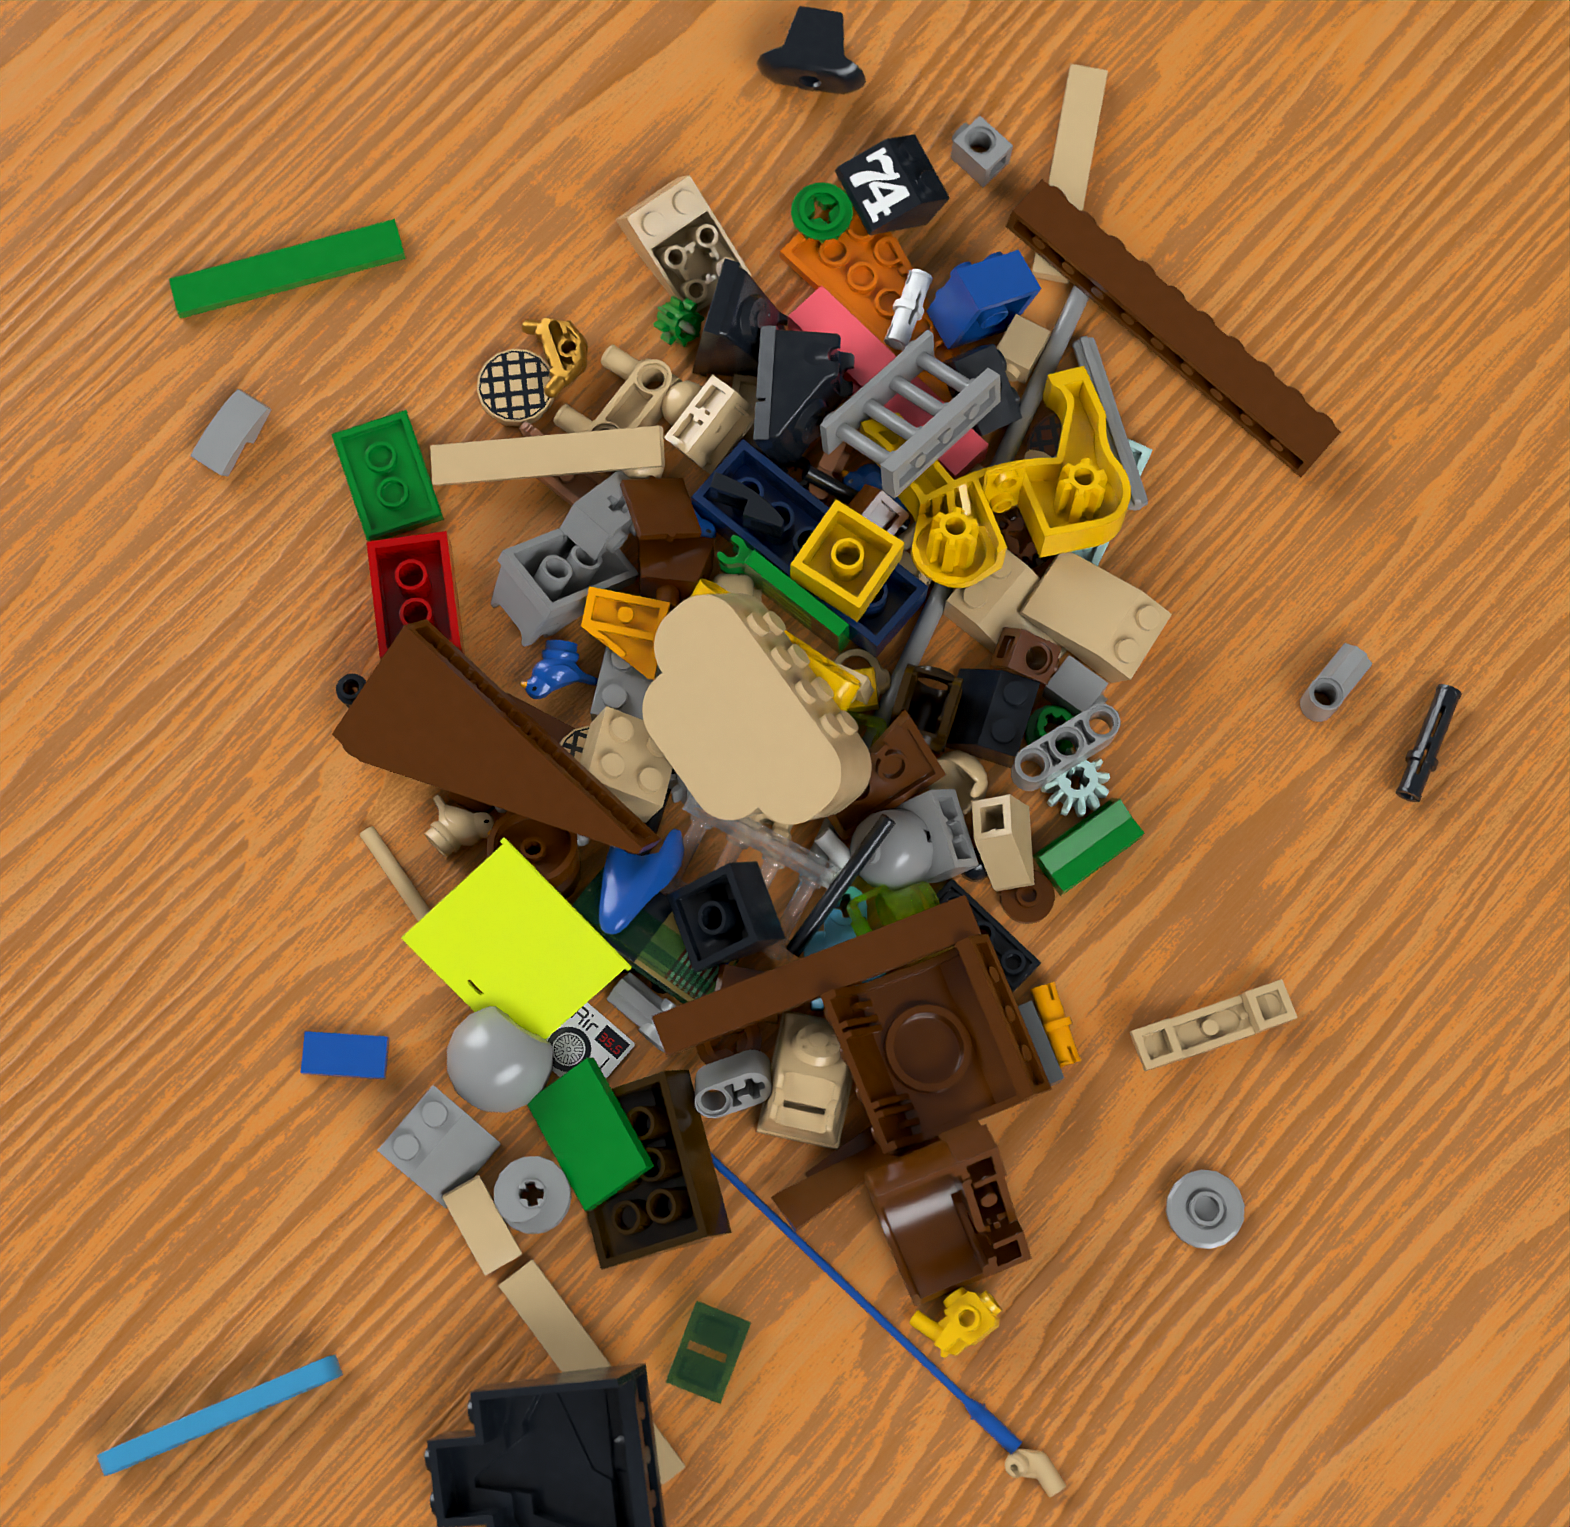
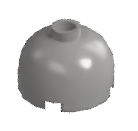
(903, 854)

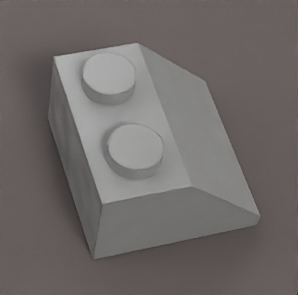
(439, 1145)

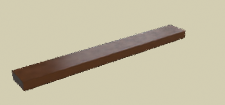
(814, 975)

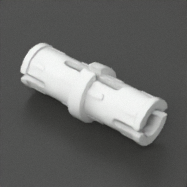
(908, 309)

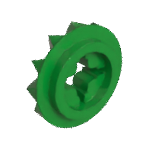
(827, 197)

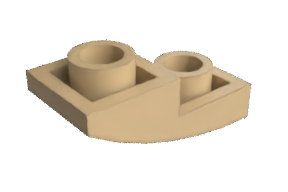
(481, 1225)

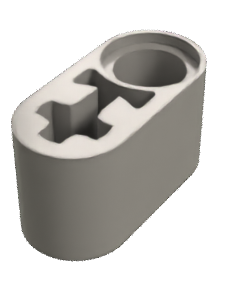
(741, 1083)

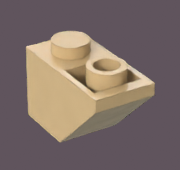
(1004, 841)

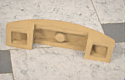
(1213, 1026)

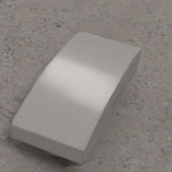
(229, 430)

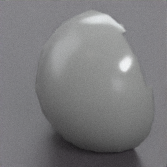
(497, 1061)

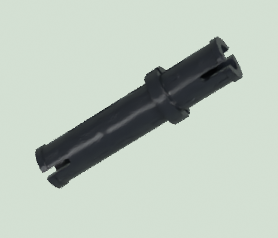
(1413, 784)

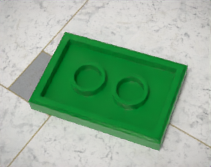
(387, 476)
(589, 1134)

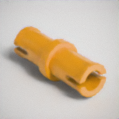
(1056, 1023)

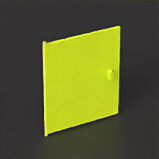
(515, 944)

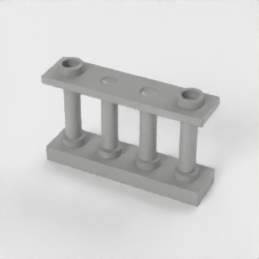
(923, 443)

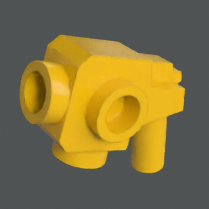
(967, 1322)

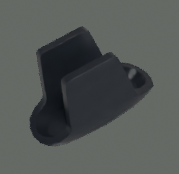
(813, 55)

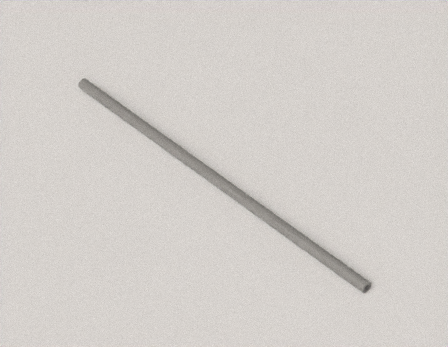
(1005, 453)

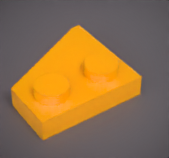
(626, 625)

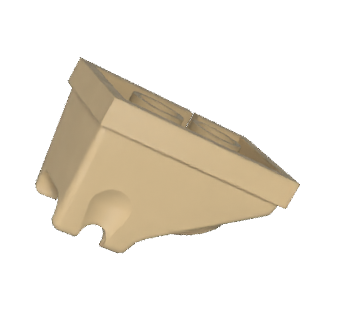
(807, 1083)

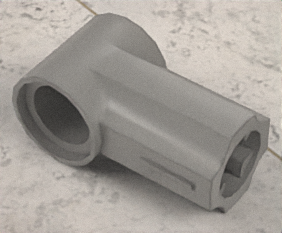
(1335, 682)
(638, 1005)

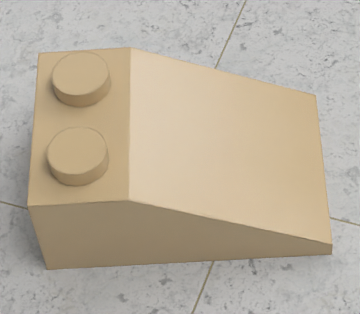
(996, 604)
(1095, 616)

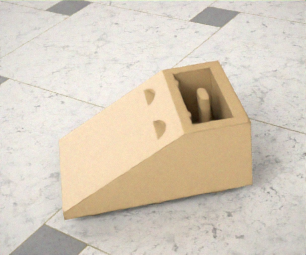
(680, 240)

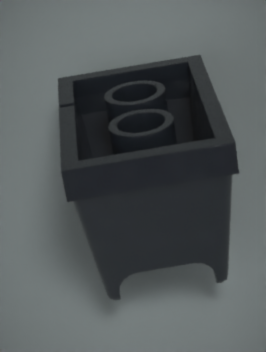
(734, 325)
(797, 388)

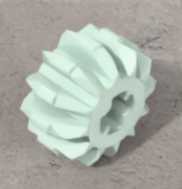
(1083, 796)

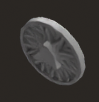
(1205, 1209)

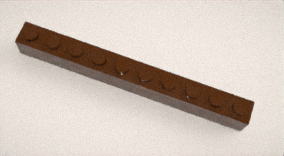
(1172, 327)

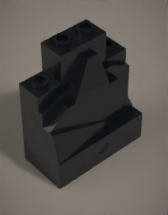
(552, 1454)

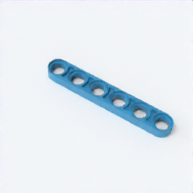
(219, 1415)

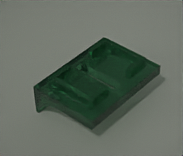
(699, 1372)

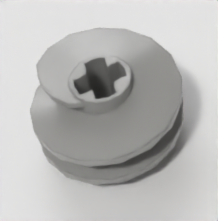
(518, 1211)

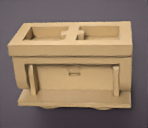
(712, 425)

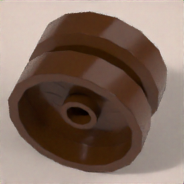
(546, 847)

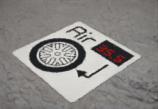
(588, 1036)

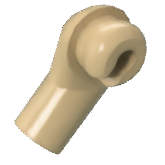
(1035, 1465)

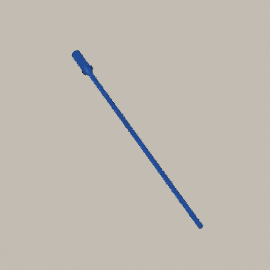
(977, 1411)

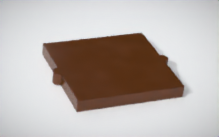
(660, 508)

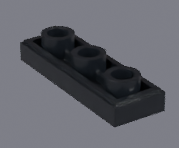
(1013, 956)

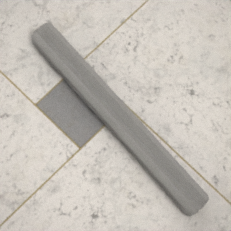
(1088, 356)

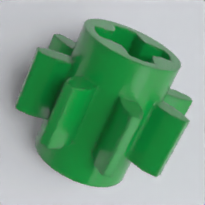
(678, 321)

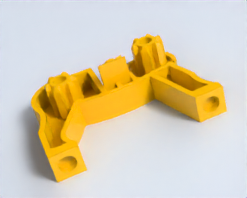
(1063, 500)

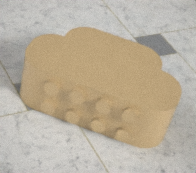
(749, 715)

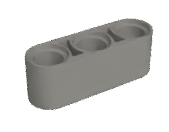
(1078, 733)

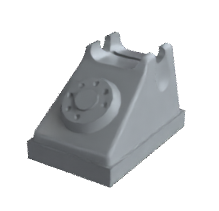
(548, 582)

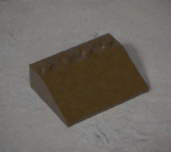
(675, 1199)

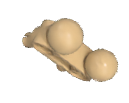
(633, 402)

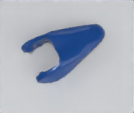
(634, 879)

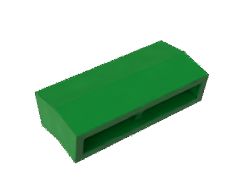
(1088, 845)

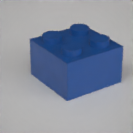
(982, 298)

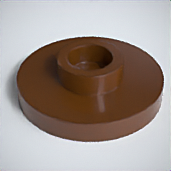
(1031, 902)

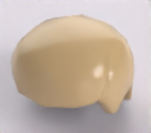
(965, 776)

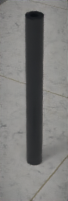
(840, 885)

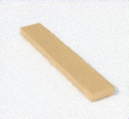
(1074, 145)
(548, 455)
(568, 1340)

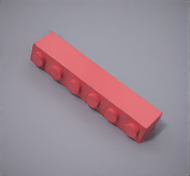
(827, 315)

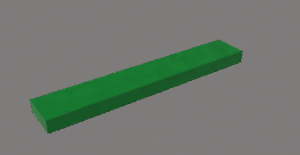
(287, 268)

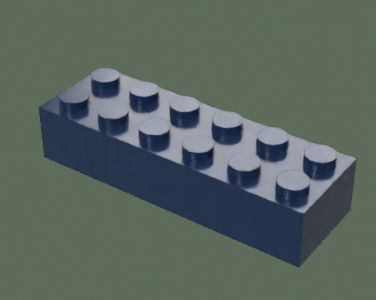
(802, 513)

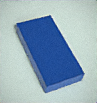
(345, 1055)

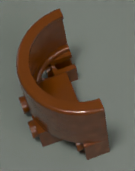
(925, 1218)

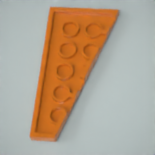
(866, 278)

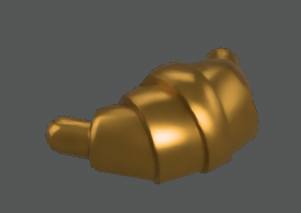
(563, 349)

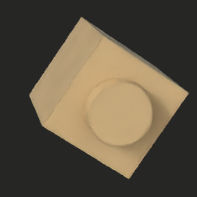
(1022, 348)

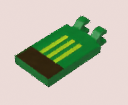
(786, 594)

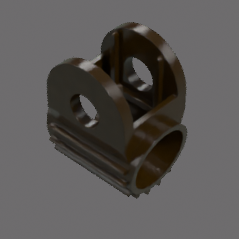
(929, 707)

